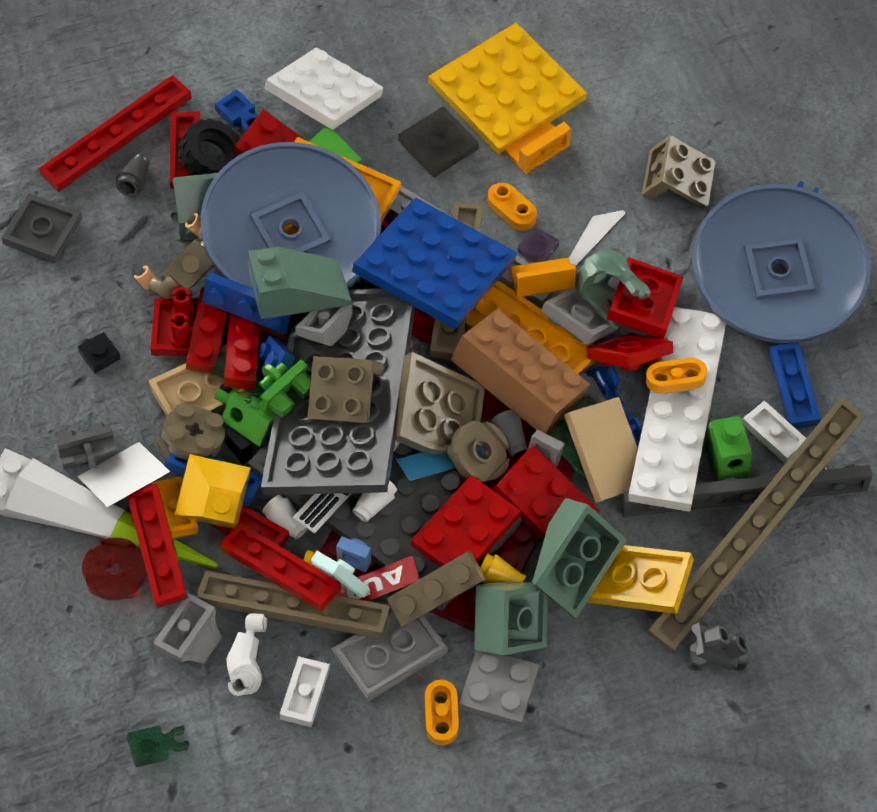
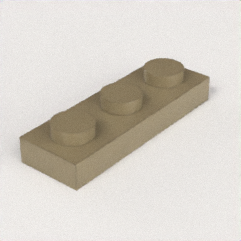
(436, 589)

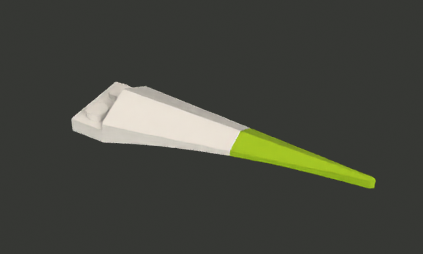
(47, 497)

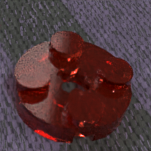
(119, 585)

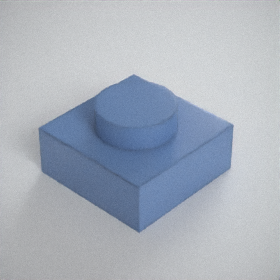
(354, 553)

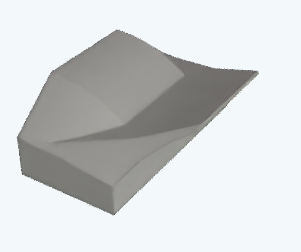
(325, 325)
(190, 632)

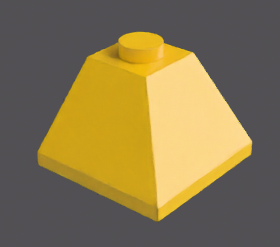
(213, 491)

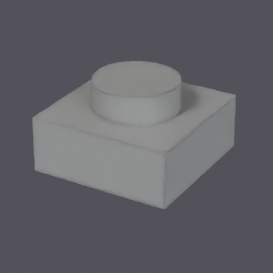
(548, 446)

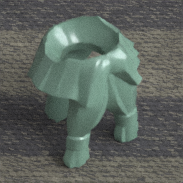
(595, 274)

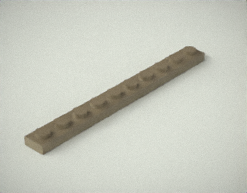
(757, 523)

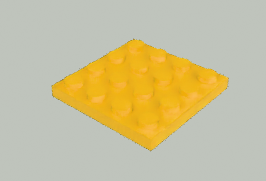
(507, 87)

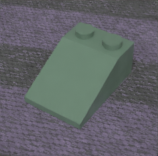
(295, 282)
(575, 555)

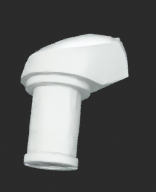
(241, 660)

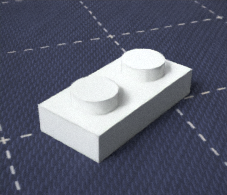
(773, 431)
(304, 691)

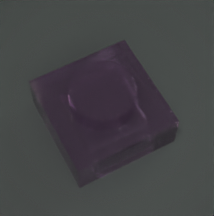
(538, 245)

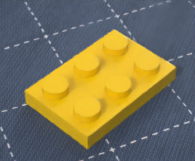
(645, 579)

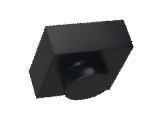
(99, 352)
(238, 444)

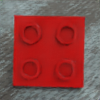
(173, 324)

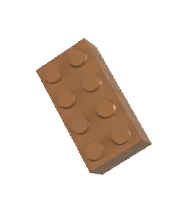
(519, 371)

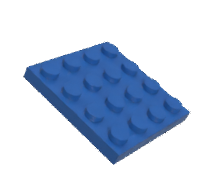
(434, 262)

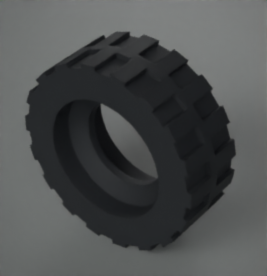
(210, 131)

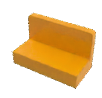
(539, 145)
(543, 277)

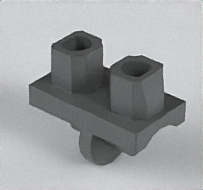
(86, 446)
(717, 646)

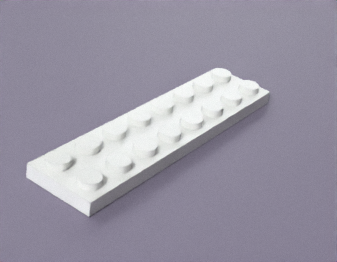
(678, 421)

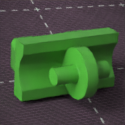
(275, 396)

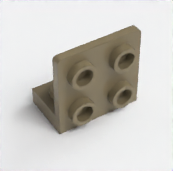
(679, 169)
(342, 388)

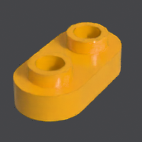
(509, 206)
(674, 374)
(441, 714)

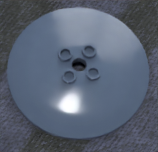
(286, 186)
(789, 228)

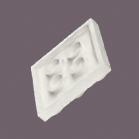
(323, 88)

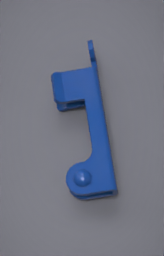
(609, 389)

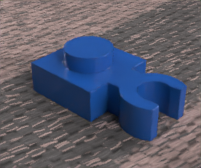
(236, 110)

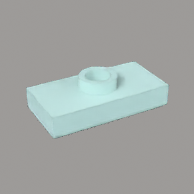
(341, 572)

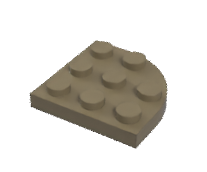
(434, 404)

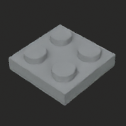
(577, 317)
(499, 687)

